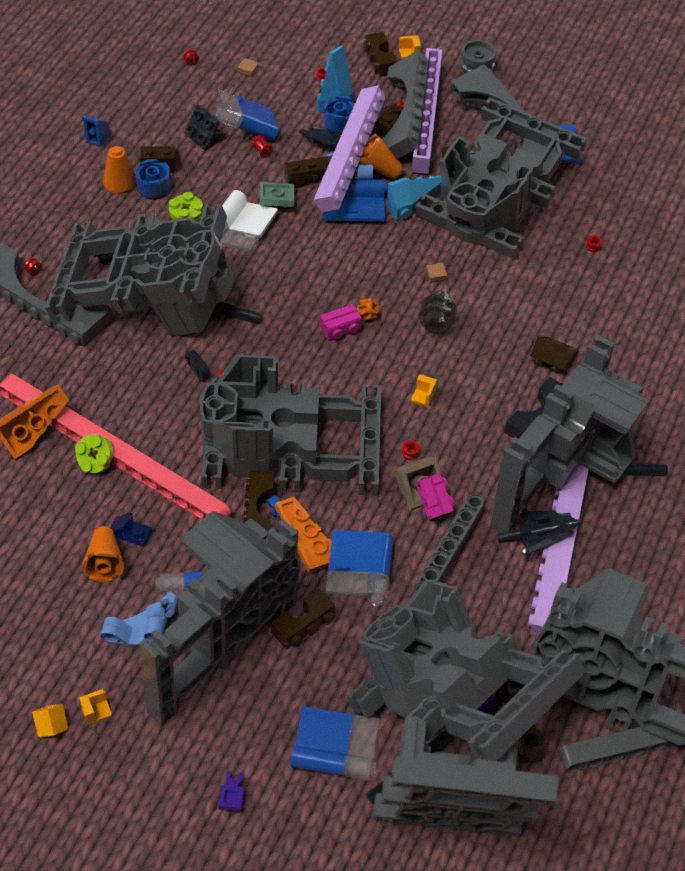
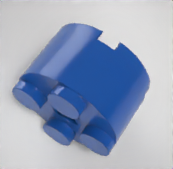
(337, 112)
(153, 179)

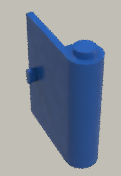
(361, 202)

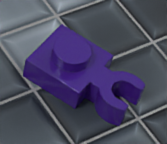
(232, 795)

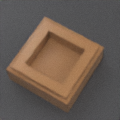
(248, 67)
(436, 272)

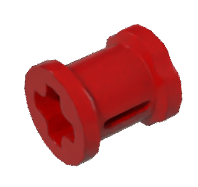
(262, 146)

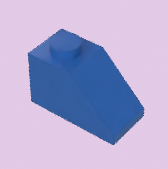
(96, 131)

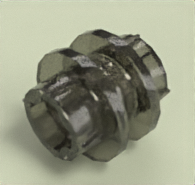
(437, 312)

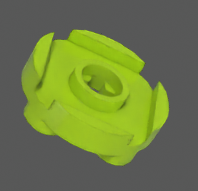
(186, 200)
(84, 453)

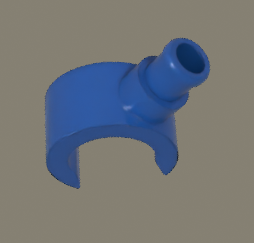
(272, 501)

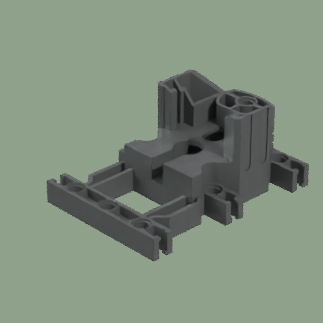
(491, 192)
(166, 263)
(581, 425)
(264, 428)
(247, 583)
(619, 655)
(437, 669)
(460, 790)

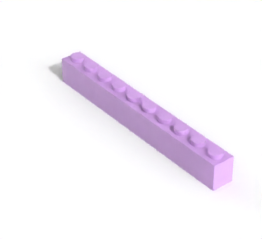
(349, 149)
(422, 154)
(558, 554)

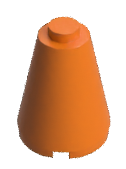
(382, 159)
(118, 172)
(103, 556)

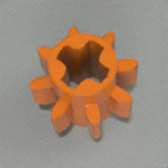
(368, 308)

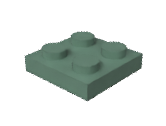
(276, 194)

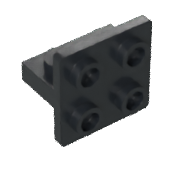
(203, 127)

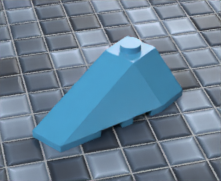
(336, 80)
(406, 193)

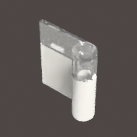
(245, 221)

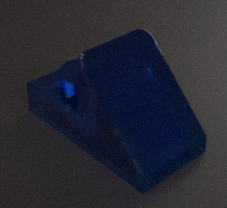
(131, 531)

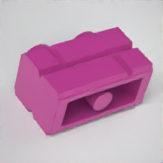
(340, 322)
(435, 496)

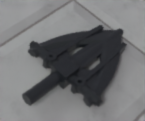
(324, 136)
(530, 529)

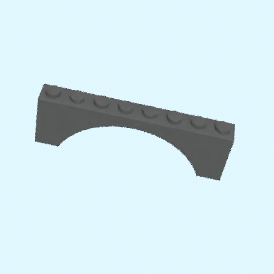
(412, 74)
(482, 84)
(83, 322)

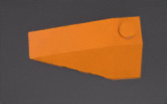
(26, 423)

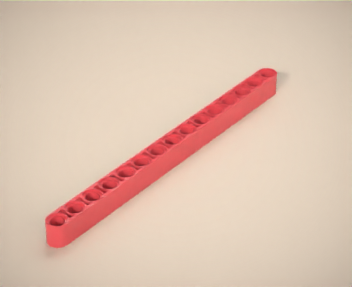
(125, 456)

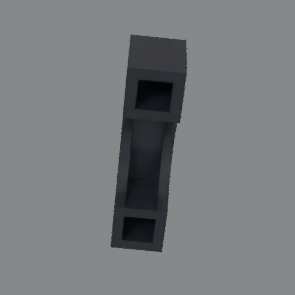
(521, 420)

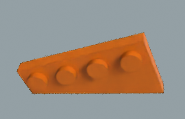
(312, 543)

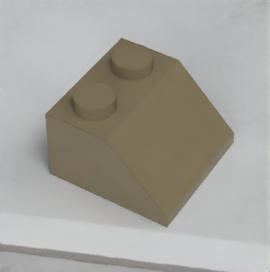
(413, 472)

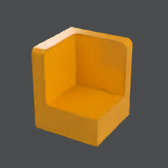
(408, 45)
(424, 390)
(95, 707)
(50, 720)

